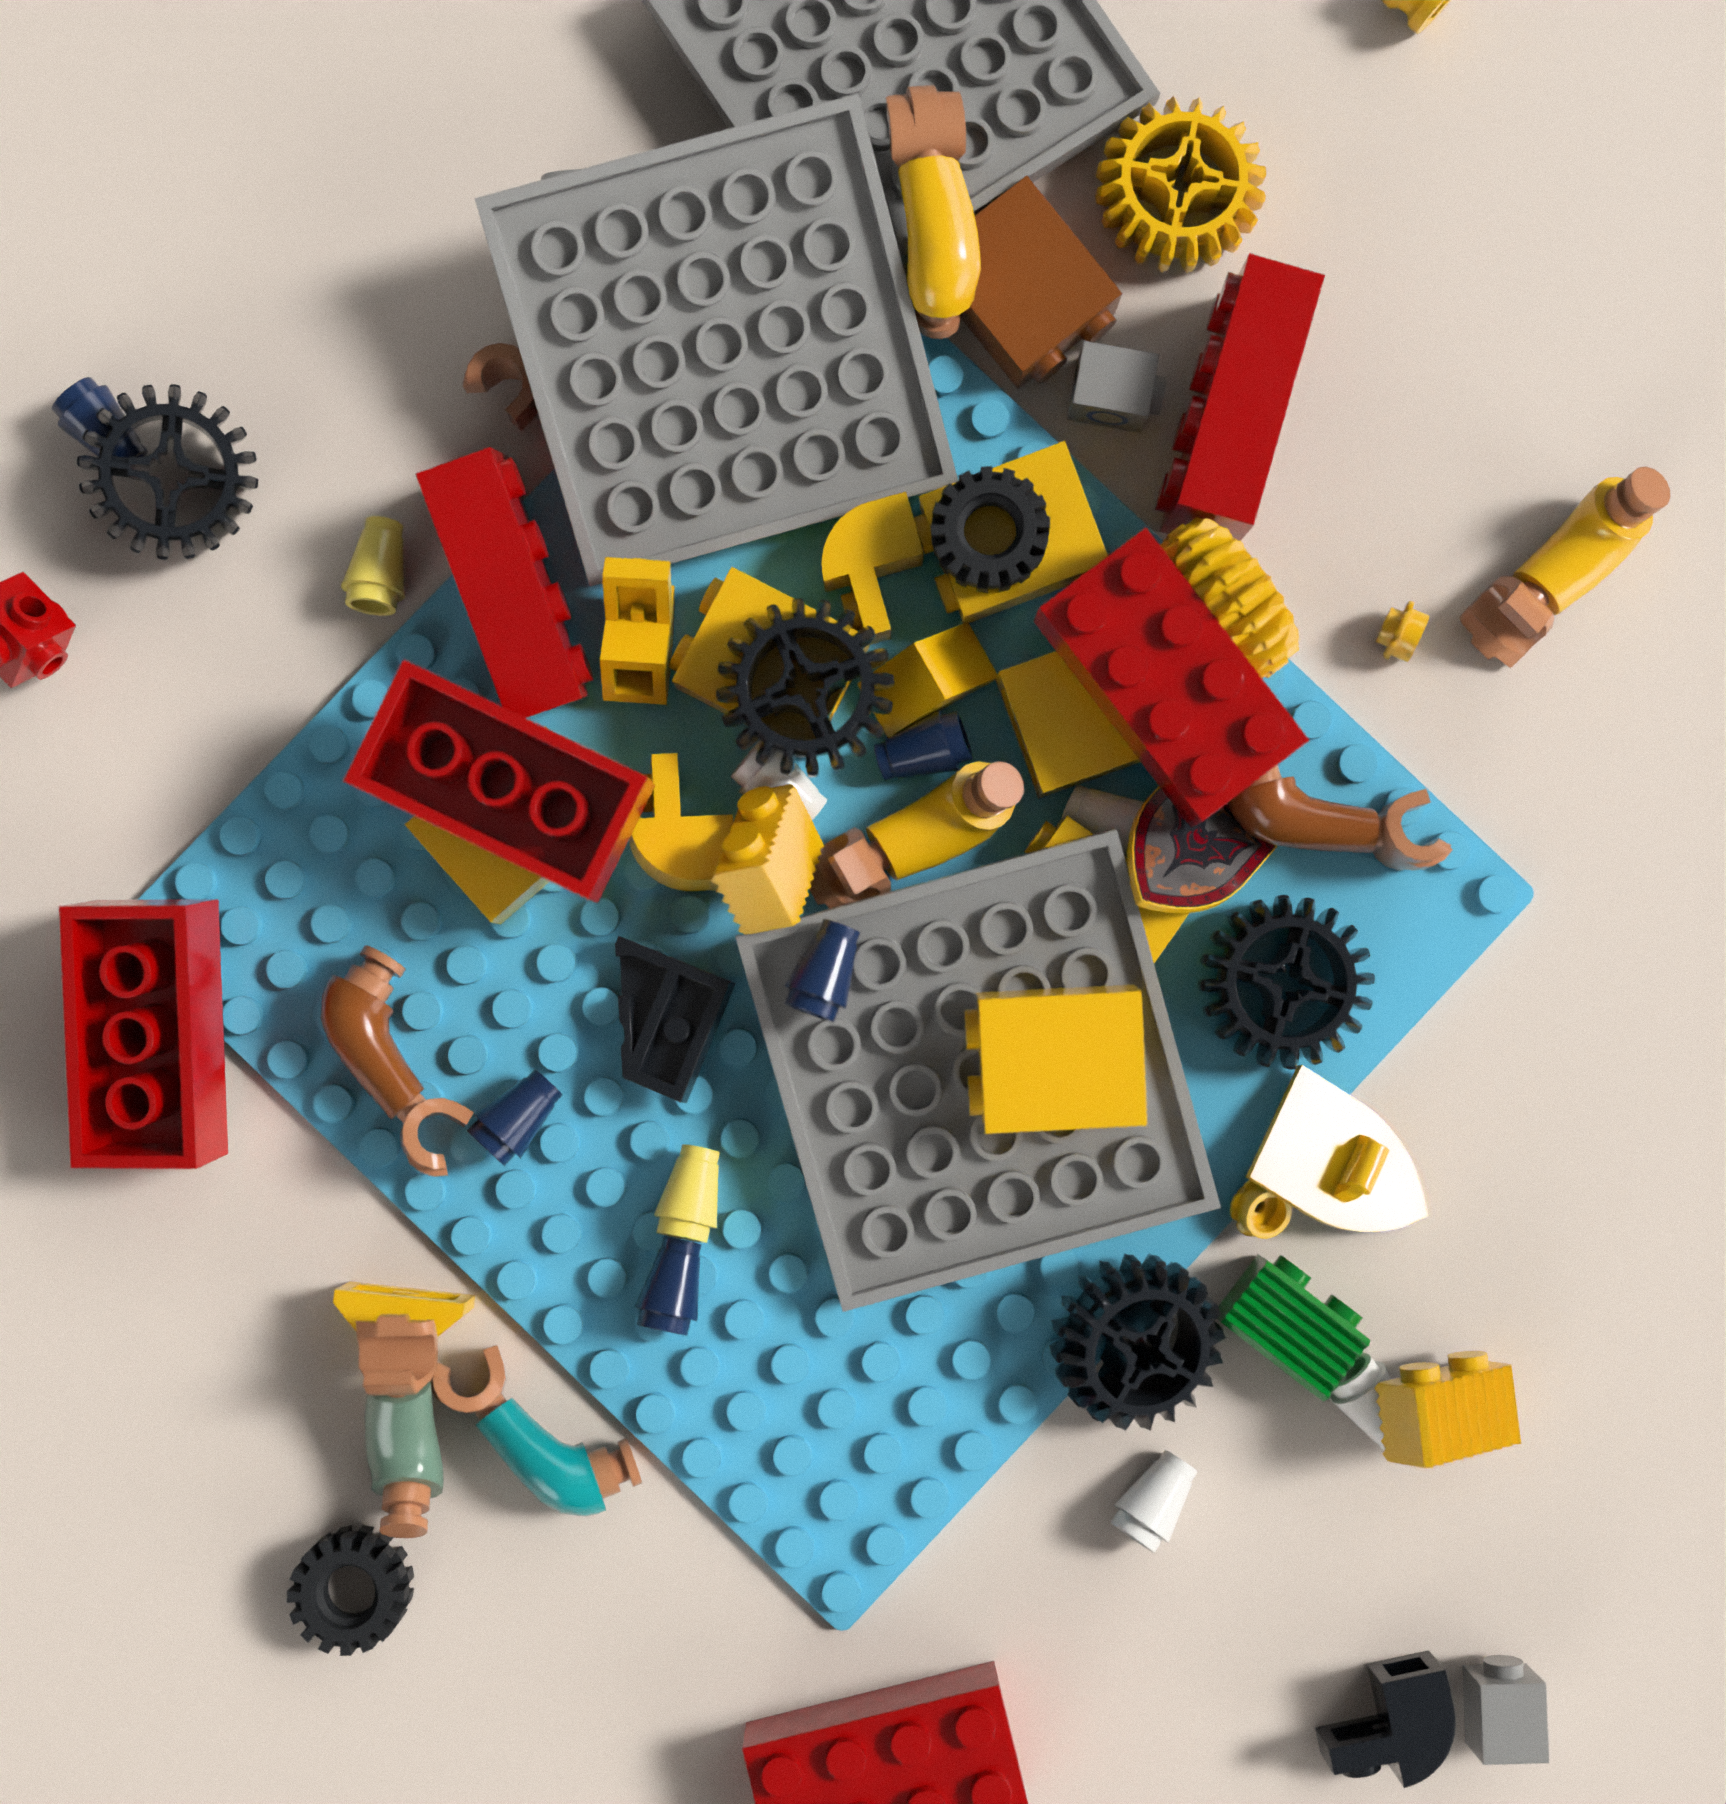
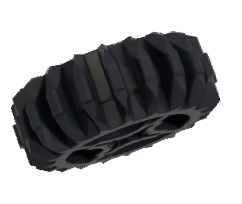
(172, 421)
(833, 674)
(1276, 1010)
(1138, 1378)

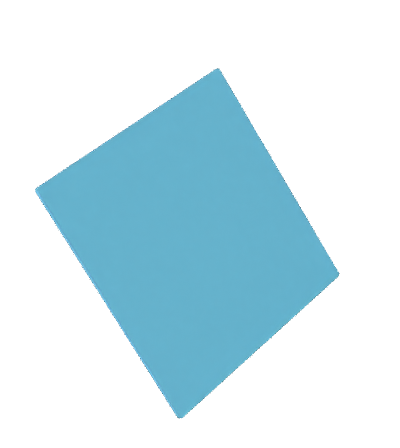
(797, 1423)

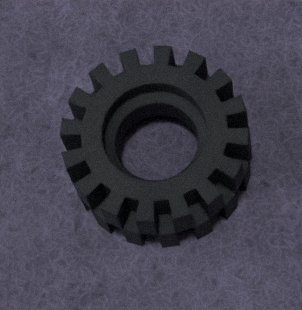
(983, 490)
(328, 1621)

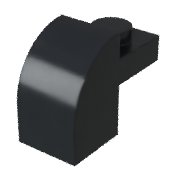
(1410, 1728)

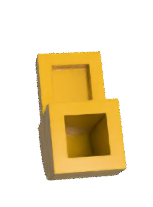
(867, 545)
(637, 630)
(676, 847)

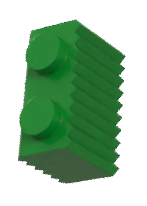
(1292, 1327)

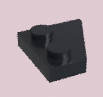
(666, 1018)

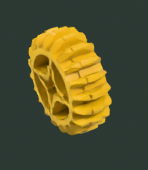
(1206, 187)
(1235, 592)

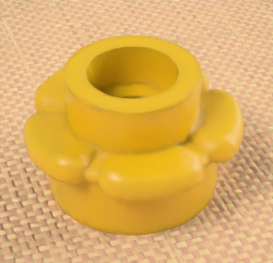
(1402, 632)
(1267, 1219)

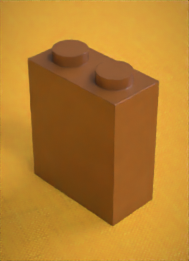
(1035, 287)

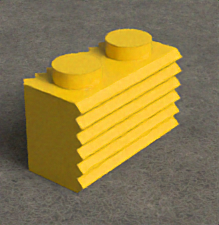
(768, 859)
(1448, 1410)

